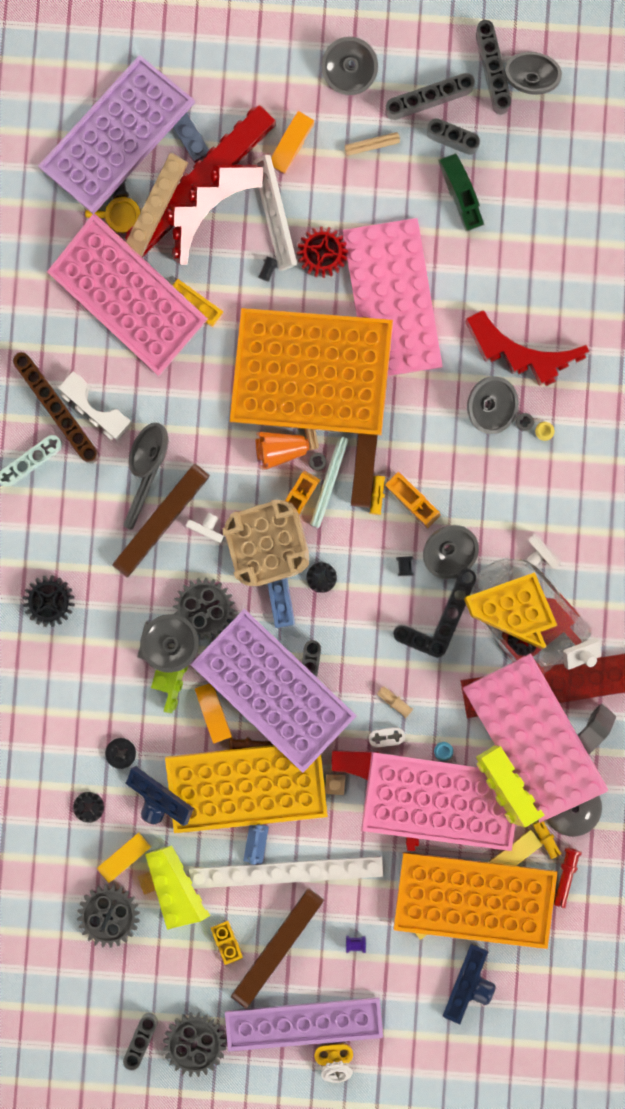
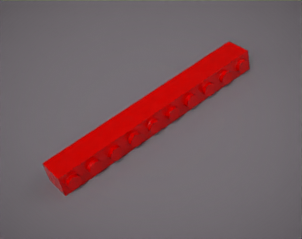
(230, 151)

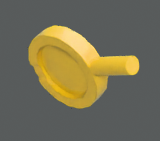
(119, 214)

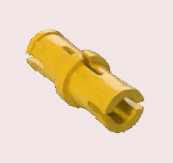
(377, 495)
(547, 839)

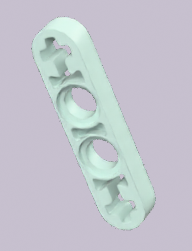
(31, 463)

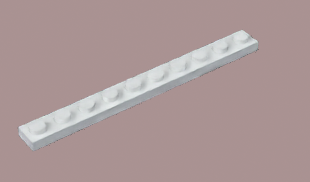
(286, 872)

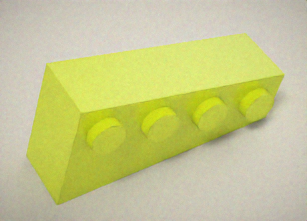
(508, 787)
(174, 889)

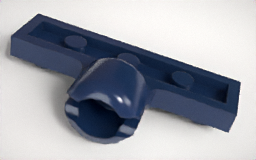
(157, 799)
(469, 985)

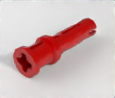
(569, 868)

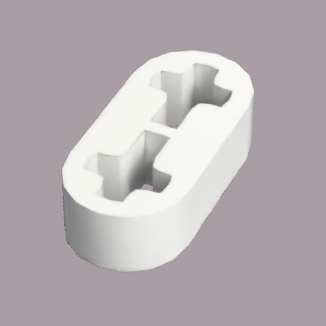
(385, 732)

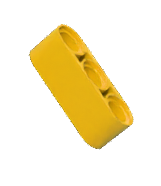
(123, 857)

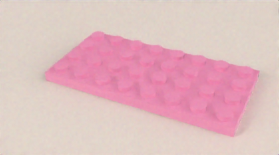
(393, 285)
(127, 294)
(536, 736)
(434, 803)

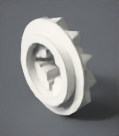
(330, 1073)

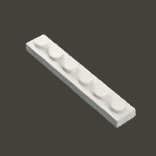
(275, 215)

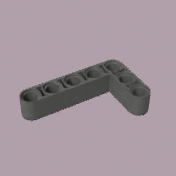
(597, 728)

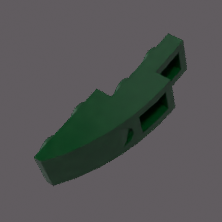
(462, 191)

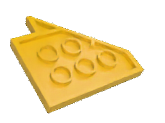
(515, 609)

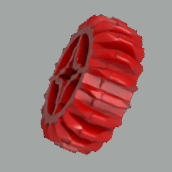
(326, 236)

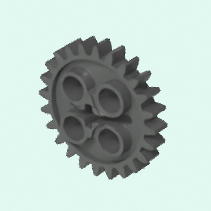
(196, 592)
(93, 908)
(201, 1027)

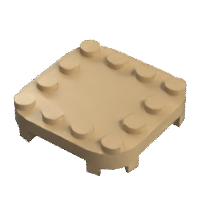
(266, 543)

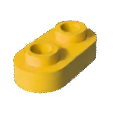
(333, 1053)

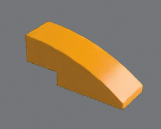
(292, 142)
(302, 490)
(413, 500)
(213, 713)

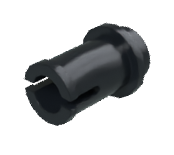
(267, 269)

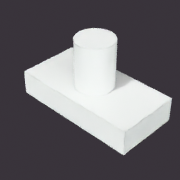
(206, 528)
(542, 552)
(582, 653)

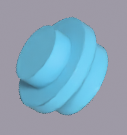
(443, 751)

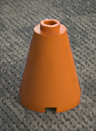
(279, 448)

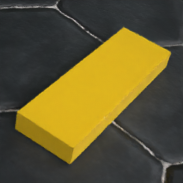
(208, 309)

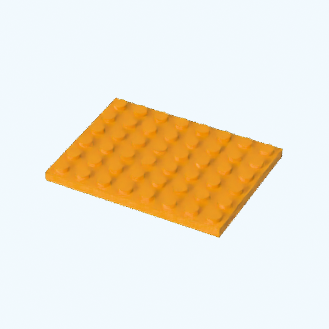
(311, 371)

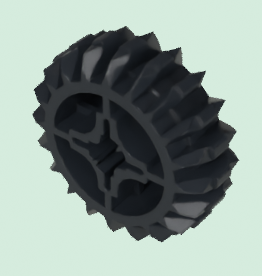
(55, 594)

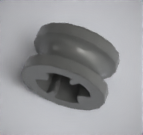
(520, 418)
(323, 460)

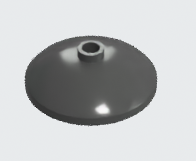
(533, 73)
(340, 74)
(500, 407)
(148, 450)
(459, 555)
(168, 630)
(578, 822)

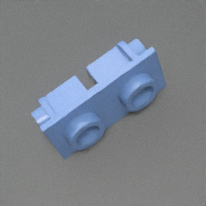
(256, 844)

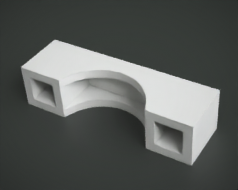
(113, 422)

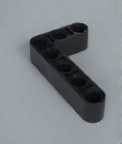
(444, 620)

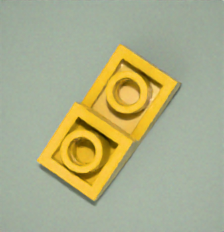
(226, 942)

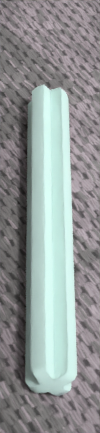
(329, 482)

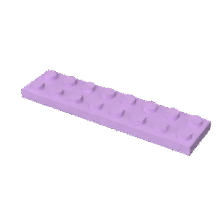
(303, 1024)

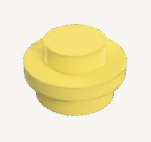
(544, 431)

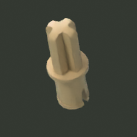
(394, 701)

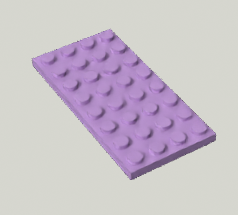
(116, 134)
(273, 690)

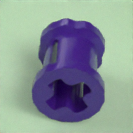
(356, 944)

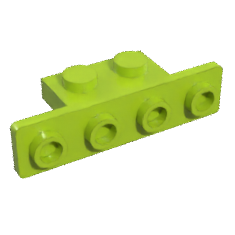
(171, 684)

